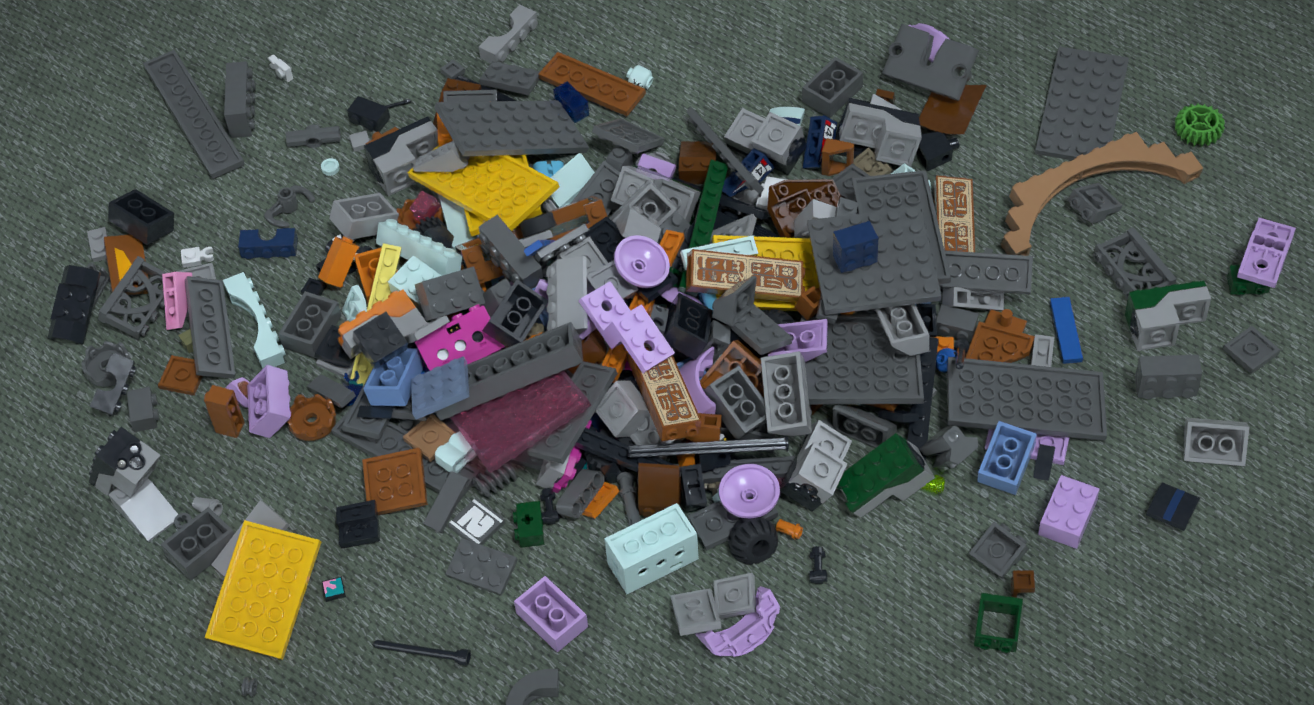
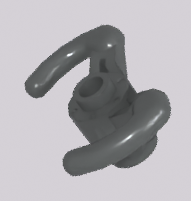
(286, 203)

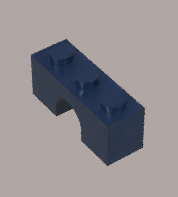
(282, 245)

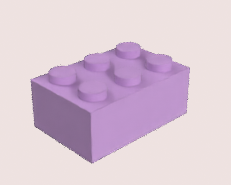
(268, 401)
(1068, 511)
(551, 614)

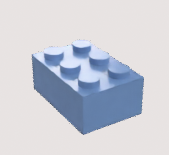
(392, 381)
(1007, 457)

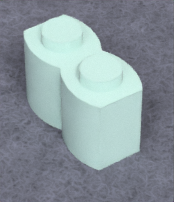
(455, 453)

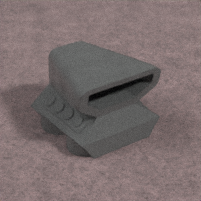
(949, 447)

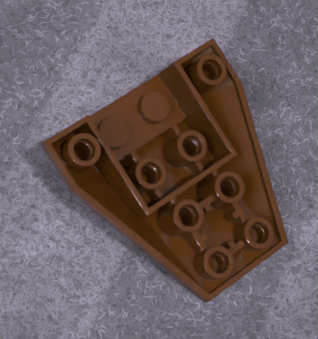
(790, 197)

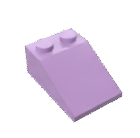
(808, 338)

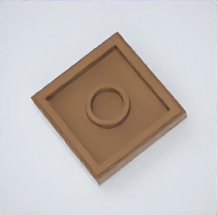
(429, 436)

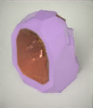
(240, 389)

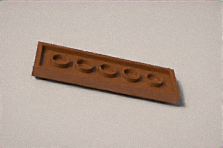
(593, 83)

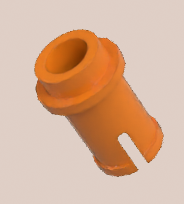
(789, 529)

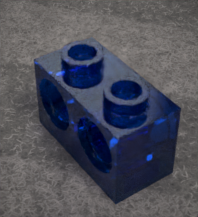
(572, 101)

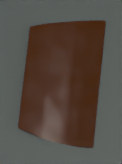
(950, 115)

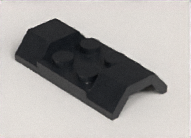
(74, 304)

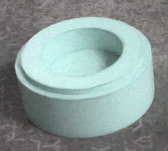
(330, 166)

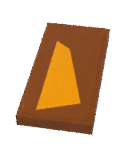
(120, 255)

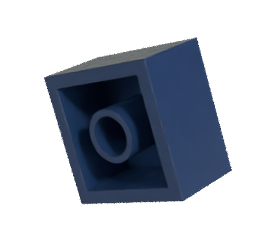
(855, 246)

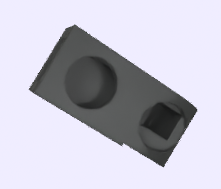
(659, 316)

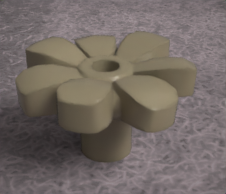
(712, 487)

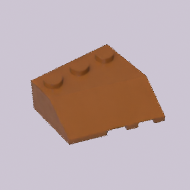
(732, 357)

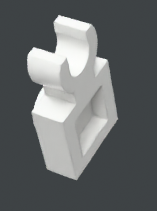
(281, 68)
(194, 256)

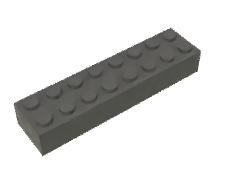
(519, 366)

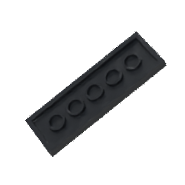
(606, 238)

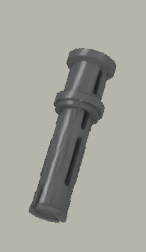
(628, 493)

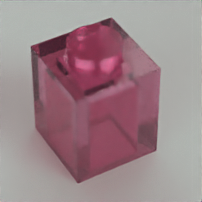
(424, 206)

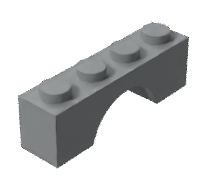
(497, 48)

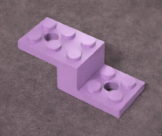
(1267, 247)
(626, 327)

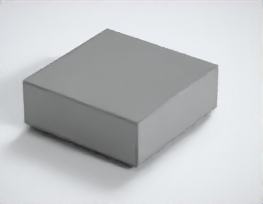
(358, 140)

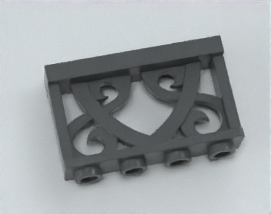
(1115, 266)
(113, 305)

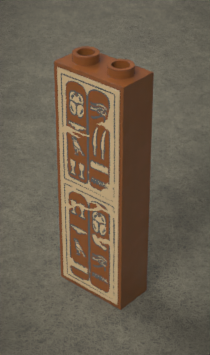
(955, 212)
(719, 271)
(667, 399)

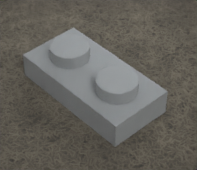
(96, 243)
(1042, 350)

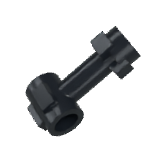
(551, 515)
(818, 575)

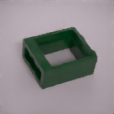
(1002, 605)

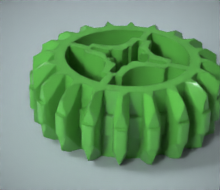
(1199, 126)

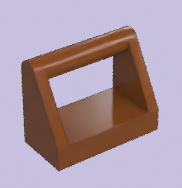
(832, 147)

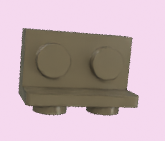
(867, 162)

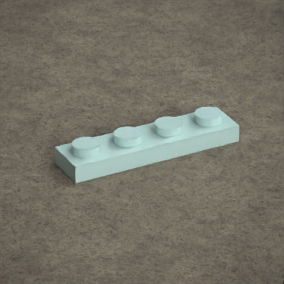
(737, 246)

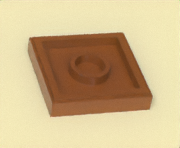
(180, 376)

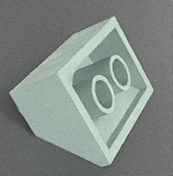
(571, 180)

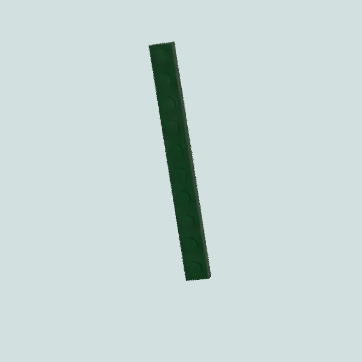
(706, 212)

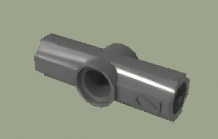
(313, 136)

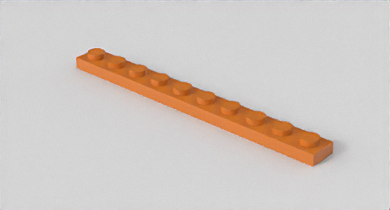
(617, 356)

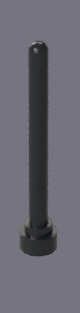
(961, 346)
(461, 656)

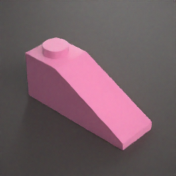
(175, 299)

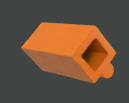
(338, 261)

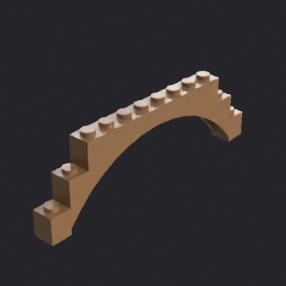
(1124, 154)

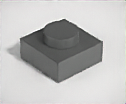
(452, 69)

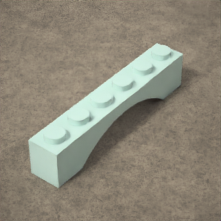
(266, 346)

